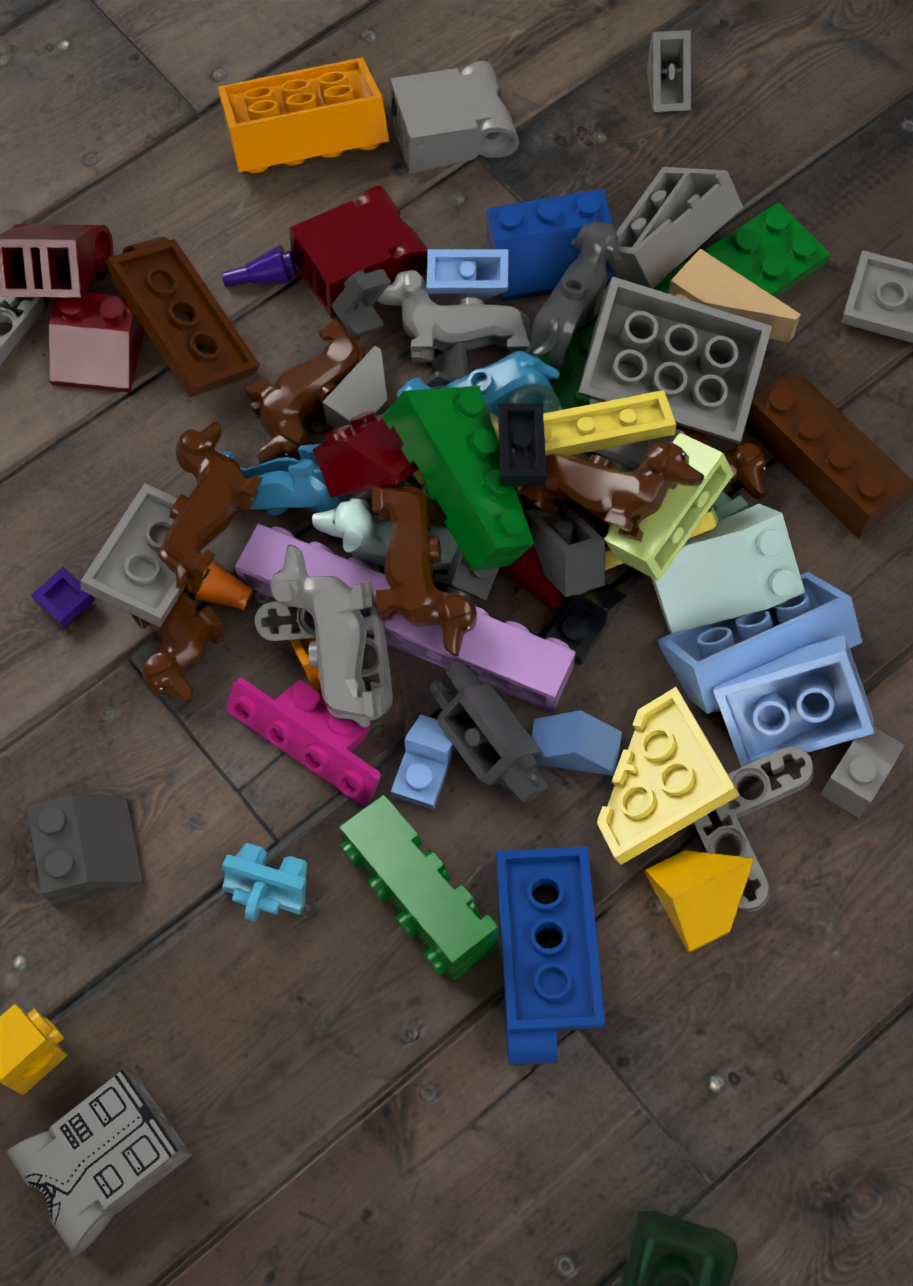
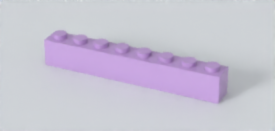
(493, 651)

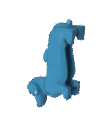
(500, 378)
(293, 484)

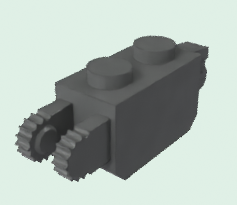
(487, 733)

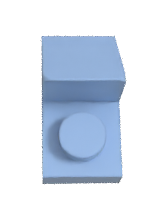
(468, 271)
(423, 764)

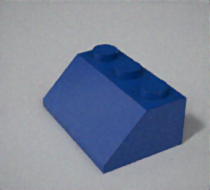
(541, 238)

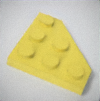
(662, 779)

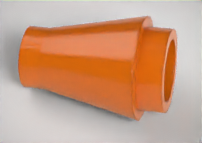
(224, 589)

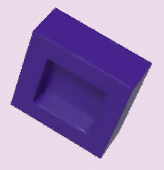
(62, 597)

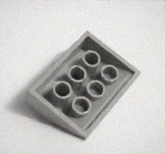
(672, 344)

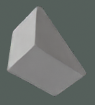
(670, 70)

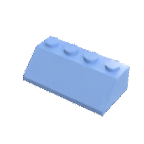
(732, 647)

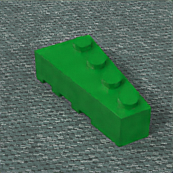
(458, 456)
(418, 889)

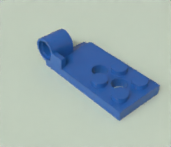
(543, 985)

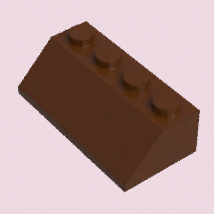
(828, 454)

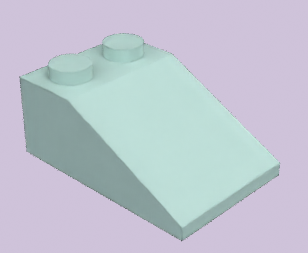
(730, 571)

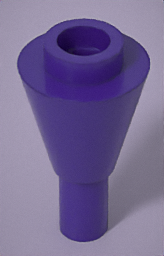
(270, 267)

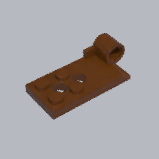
(161, 280)

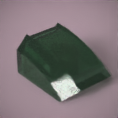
(677, 1253)

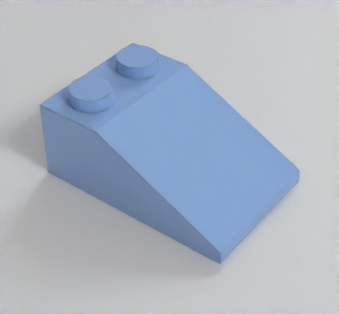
(796, 701)

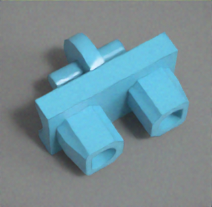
(263, 886)

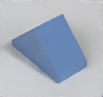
(577, 743)

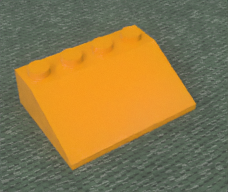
(303, 115)

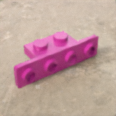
(308, 733)

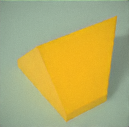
(700, 893)

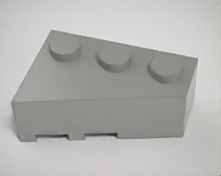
(672, 221)

